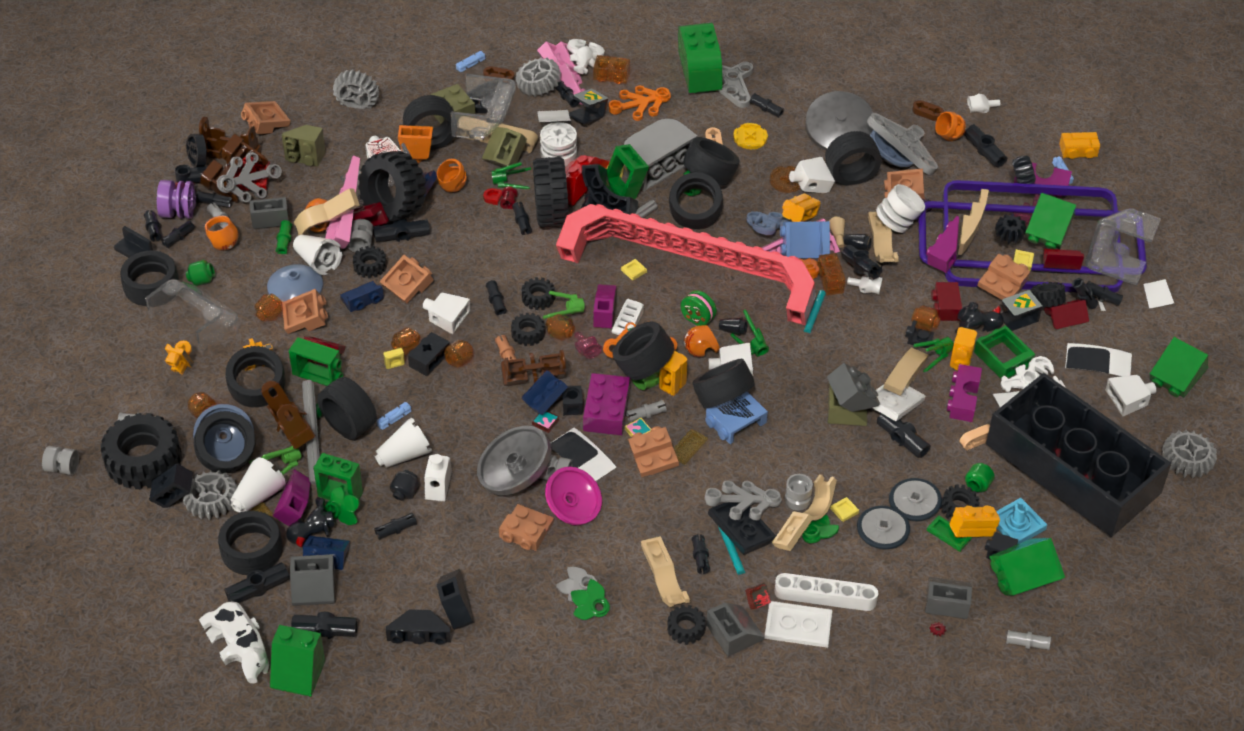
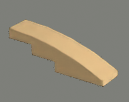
(971, 223)
(905, 371)

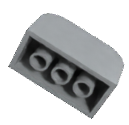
(662, 148)

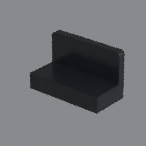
(132, 243)

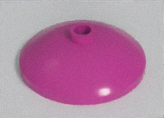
(581, 492)

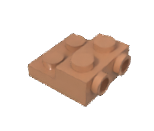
(264, 116)
(911, 178)
(1004, 277)
(407, 278)
(304, 311)
(653, 451)
(525, 527)

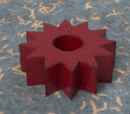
(937, 632)

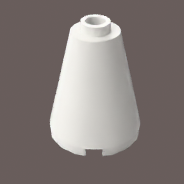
(318, 252)
(403, 445)
(257, 485)

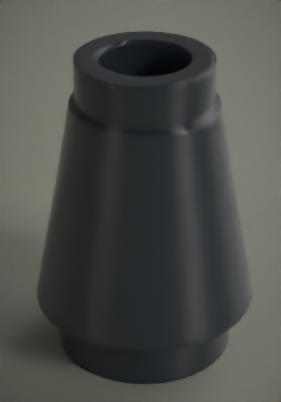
(859, 241)
(734, 325)

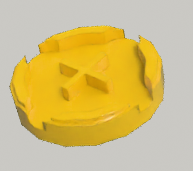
(750, 136)

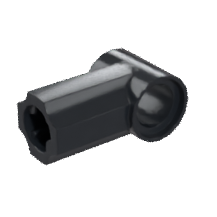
(185, 173)

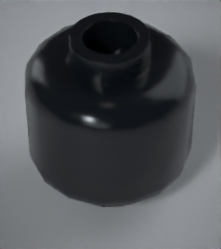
(404, 485)

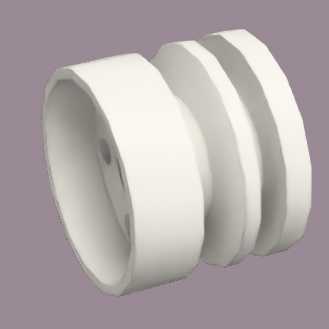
(559, 140)
(900, 208)

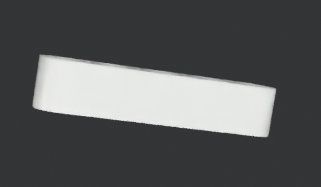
(813, 590)

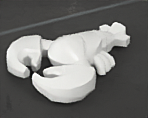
(583, 54)
(1025, 377)

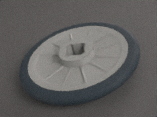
(928, 498)
(880, 537)

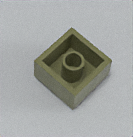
(458, 100)

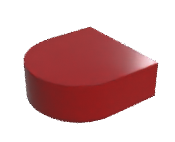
(492, 196)

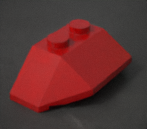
(574, 177)

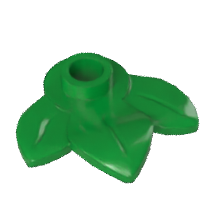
(343, 506)
(819, 529)
(588, 599)

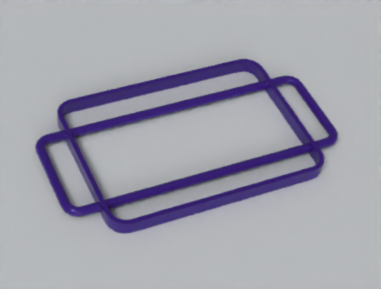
(1019, 188)

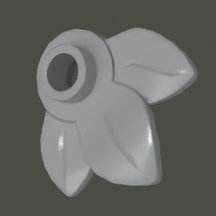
(577, 579)

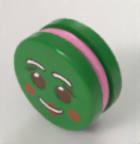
(698, 308)

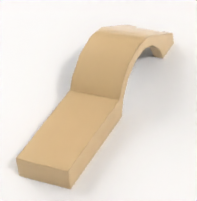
(327, 211)
(881, 239)
(799, 521)
(663, 572)

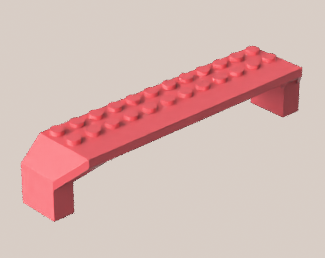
(600, 223)

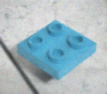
(1020, 521)

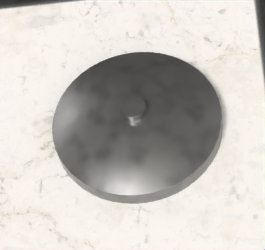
(835, 115)
(514, 460)

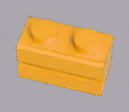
(1079, 145)
(800, 208)
(963, 347)
(673, 374)
(974, 521)

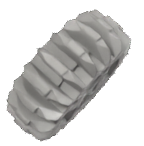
(538, 76)
(357, 87)
(1189, 453)
(210, 498)

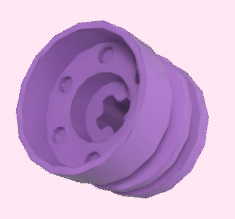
(172, 199)

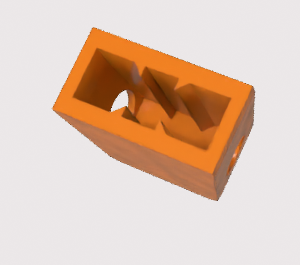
(417, 140)

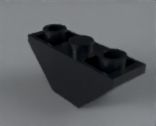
(455, 599)
(418, 627)

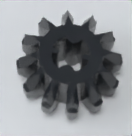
(1023, 170)
(1010, 228)

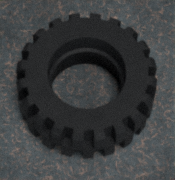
(407, 179)
(550, 191)
(135, 432)

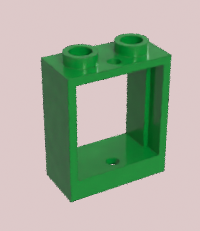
(625, 156)
(1005, 335)
(302, 368)
(345, 470)

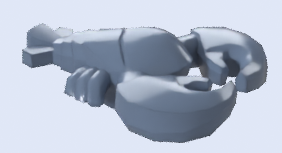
(770, 222)

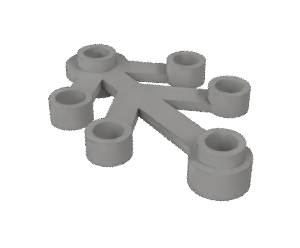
(246, 178)
(766, 498)

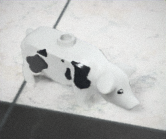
(241, 637)

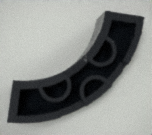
(602, 193)

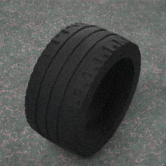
(427, 106)
(847, 145)
(711, 159)
(696, 181)
(144, 263)
(643, 350)
(247, 357)
(723, 383)
(347, 408)
(235, 420)
(246, 523)

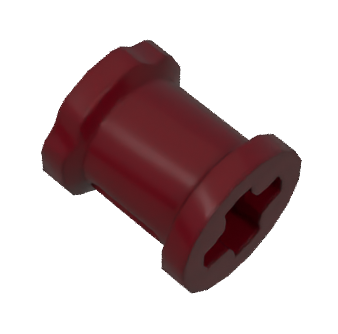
(508, 198)

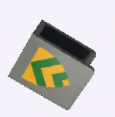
(589, 113)
(1022, 310)

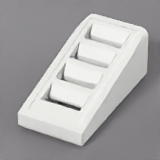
(631, 308)

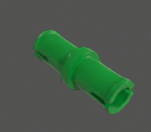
(283, 237)

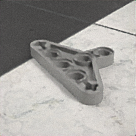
(736, 84)
(905, 141)

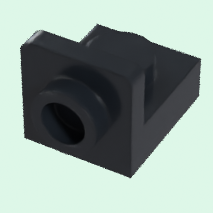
(918, 335)

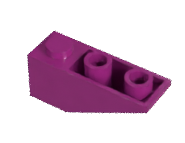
(944, 251)
(604, 306)
(293, 499)

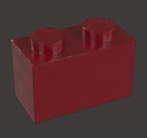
(947, 300)

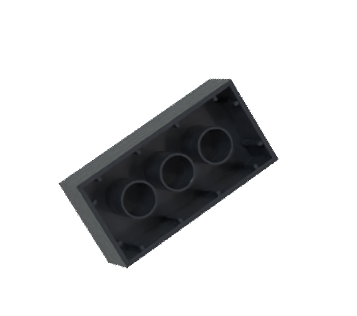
(1120, 467)

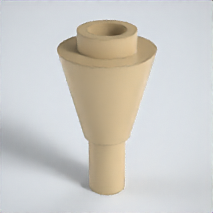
(837, 227)

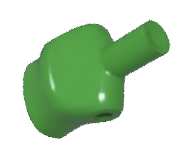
(648, 382)

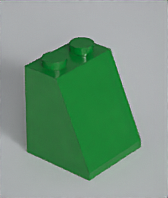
(1050, 221)
(1179, 368)
(1027, 566)
(296, 660)

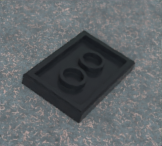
(745, 532)

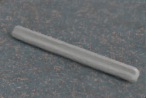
(310, 409)

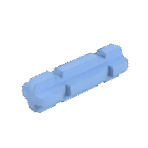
(470, 61)
(1059, 163)
(393, 415)

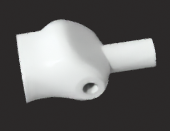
(980, 103)
(866, 284)

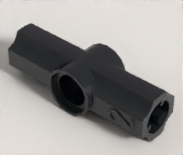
(986, 146)
(401, 230)
(861, 261)
(905, 435)
(257, 583)
(326, 624)

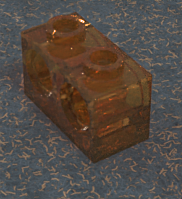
(611, 69)
(831, 274)

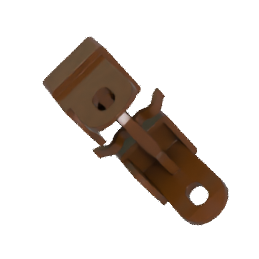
(216, 139)
(234, 148)
(515, 371)
(287, 415)

